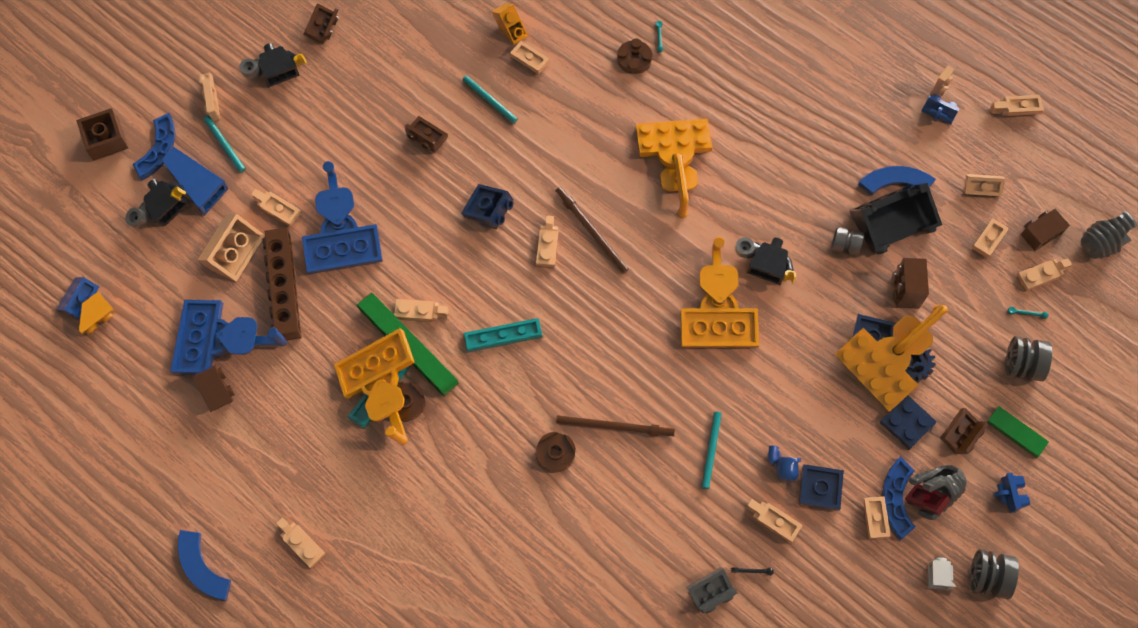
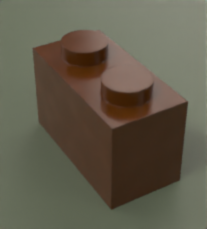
(1045, 229)
(213, 387)

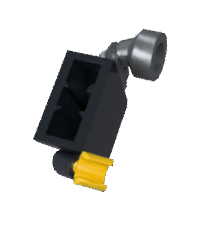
(275, 65)
(160, 204)
(768, 261)

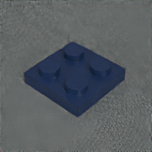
(908, 422)
(821, 487)

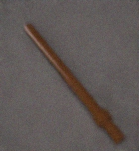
(570, 204)
(653, 430)

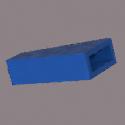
(199, 183)

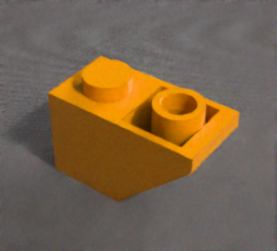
(510, 23)
(94, 312)

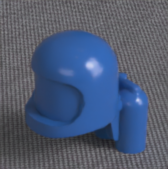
(785, 466)

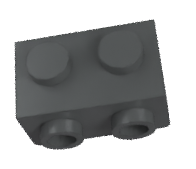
(711, 591)

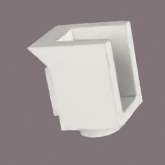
(940, 574)

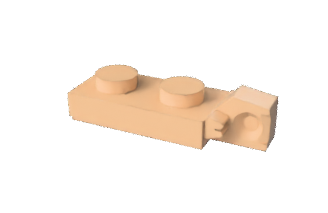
(210, 96)
(1018, 105)
(276, 207)
(547, 244)
(1043, 273)
(419, 310)
(774, 520)
(301, 543)

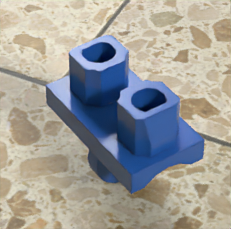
(939, 109)
(1009, 495)

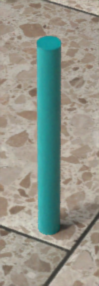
(490, 99)
(227, 148)
(711, 450)

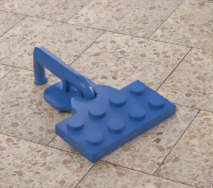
(344, 243)
(206, 336)

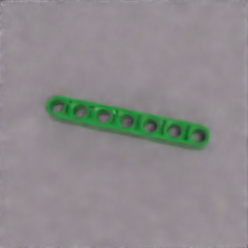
(424, 360)

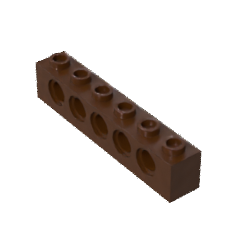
(273, 240)

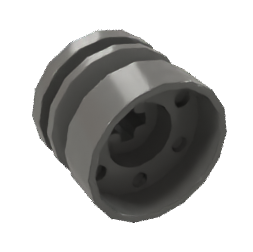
(1028, 359)
(994, 574)

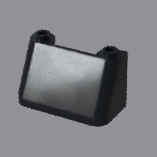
(896, 216)

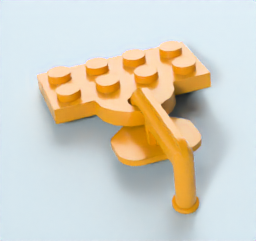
(675, 146)
(718, 323)
(879, 367)
(376, 374)

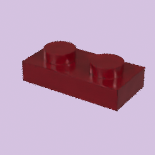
(930, 501)

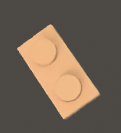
(529, 57)
(943, 81)
(984, 185)
(990, 238)
(876, 518)

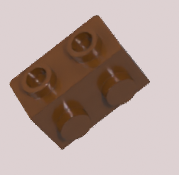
(320, 23)
(426, 134)
(963, 432)

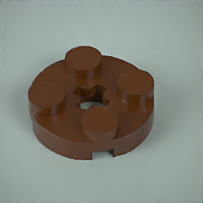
(634, 47)
(416, 401)
(557, 441)

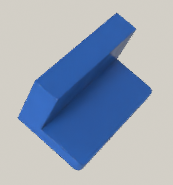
(77, 293)

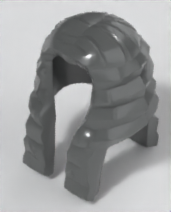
(1107, 236)
(945, 480)

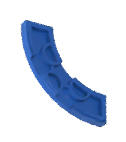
(163, 143)
(894, 175)
(893, 492)
(196, 569)

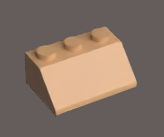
(231, 247)

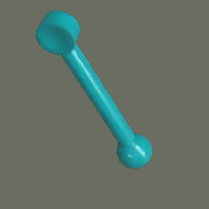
(659, 25)
(1044, 315)

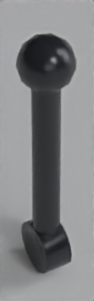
(769, 571)

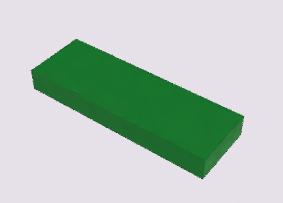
(1017, 432)

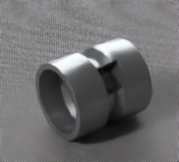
(847, 241)

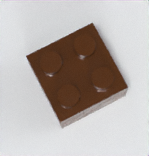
(102, 134)
(910, 283)

